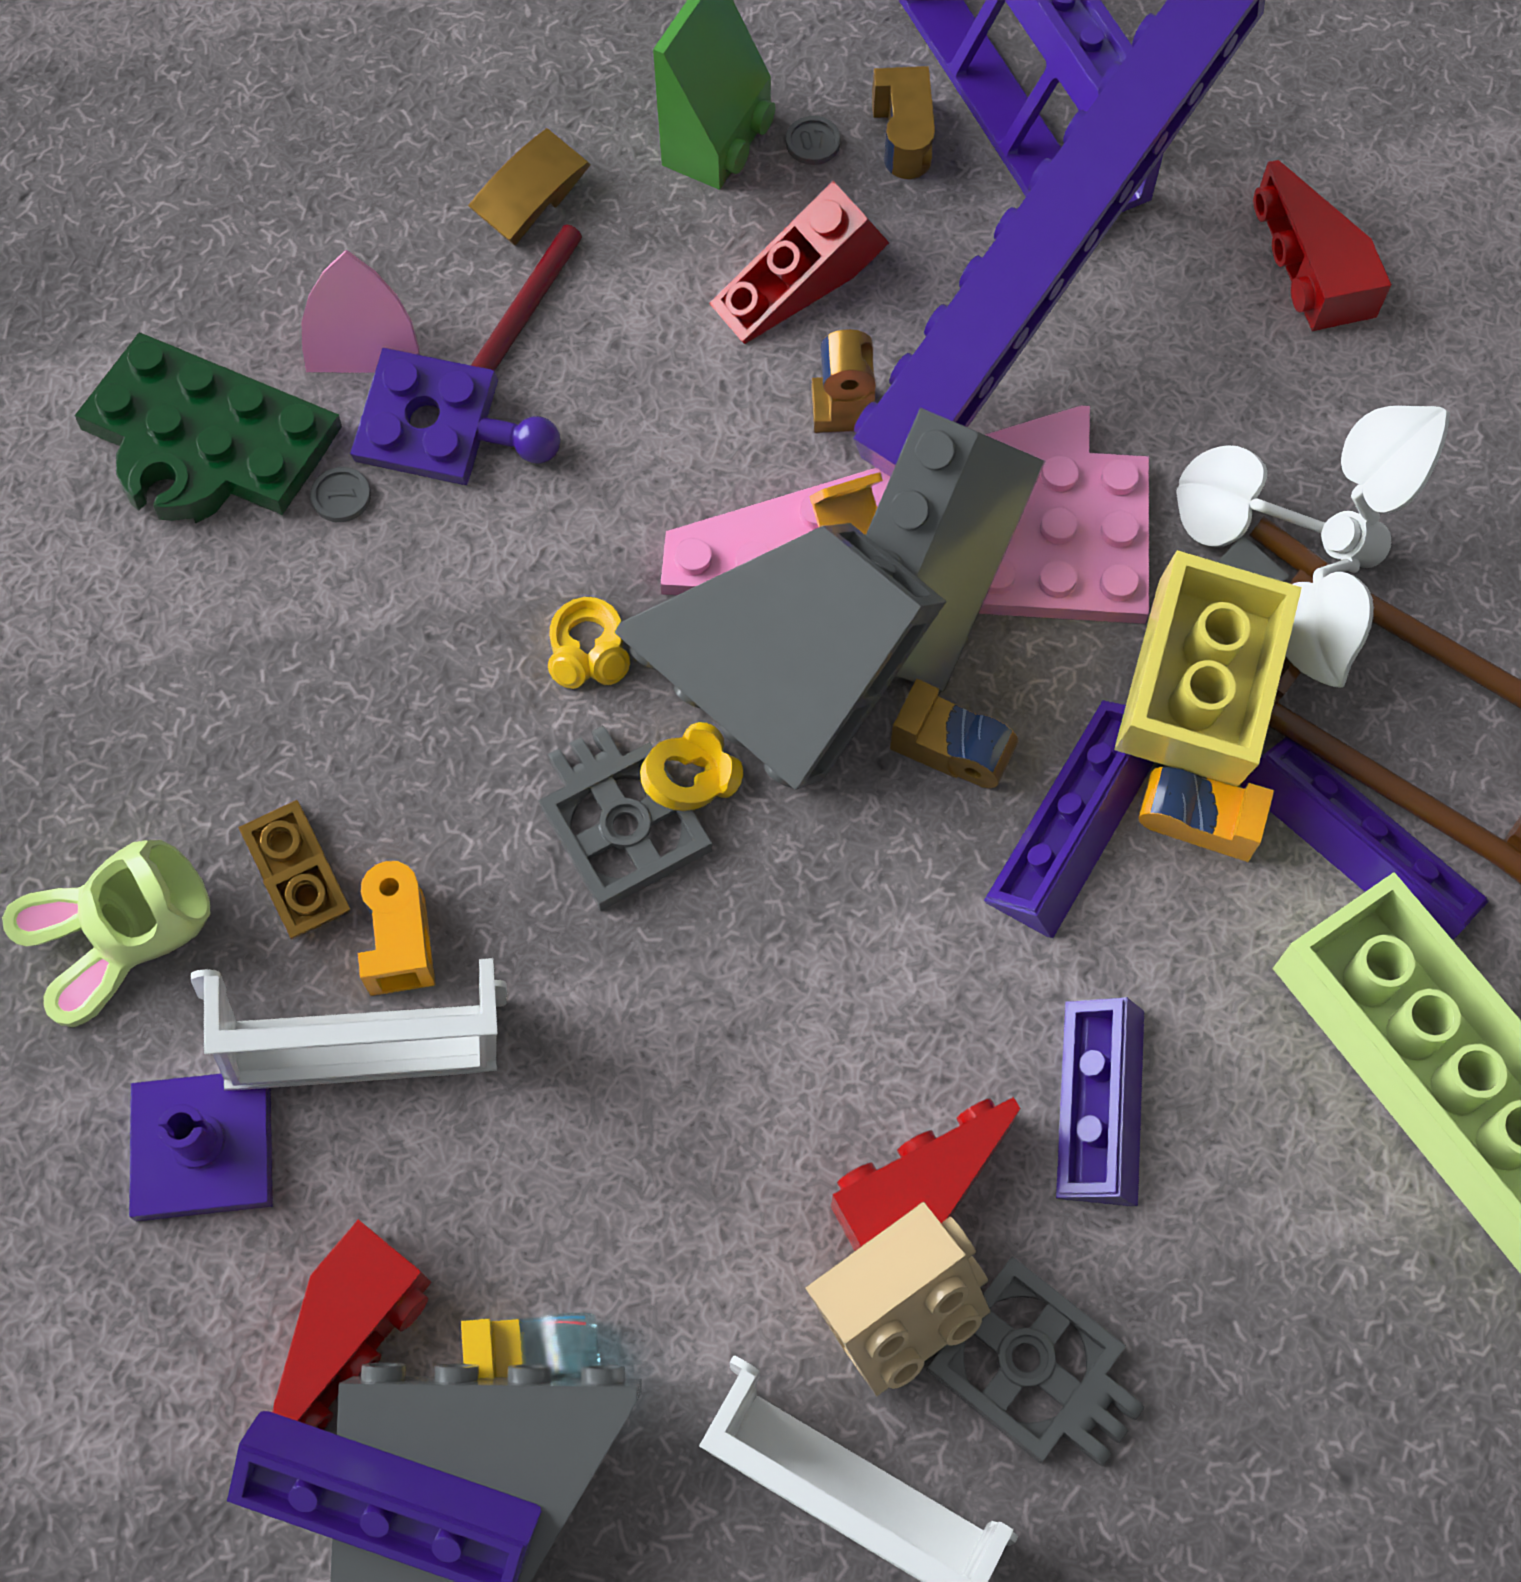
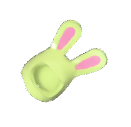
(129, 909)

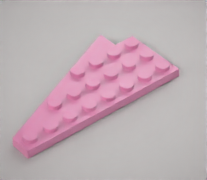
(1071, 556)

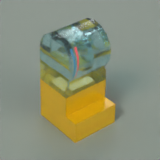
(555, 1340)

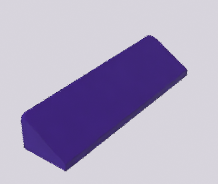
(1070, 827)
(1359, 834)
(381, 1502)

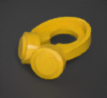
(604, 663)
(701, 746)

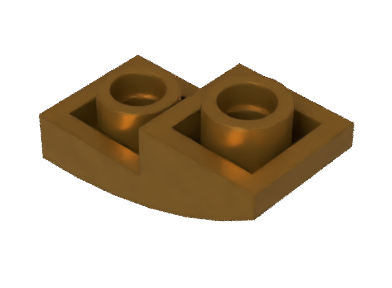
(527, 184)
(294, 869)

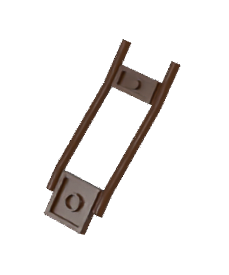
(1500, 852)

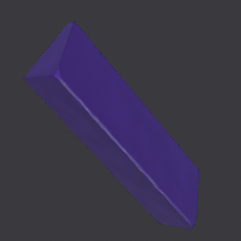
(1101, 1102)

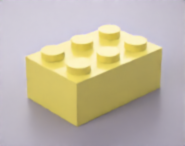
(1208, 669)

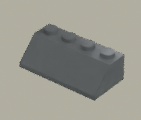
(950, 525)

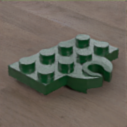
(204, 431)

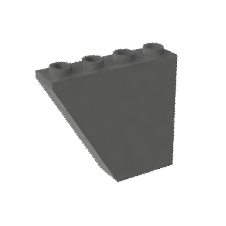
(790, 646)
(506, 1433)

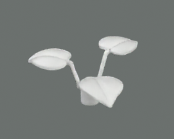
(1390, 459)

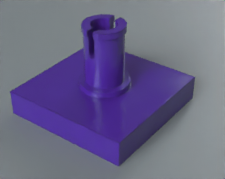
(198, 1148)

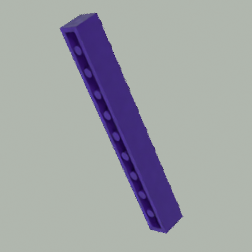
(1059, 221)

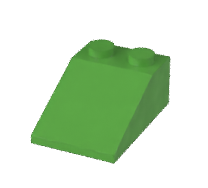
(710, 92)

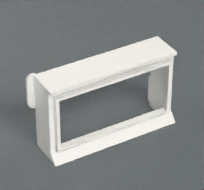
(350, 1045)
(849, 1490)

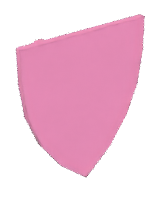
(352, 319)

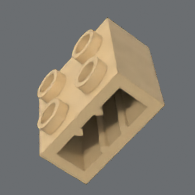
(903, 1297)

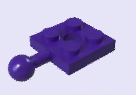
(451, 444)

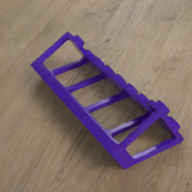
(1078, 46)

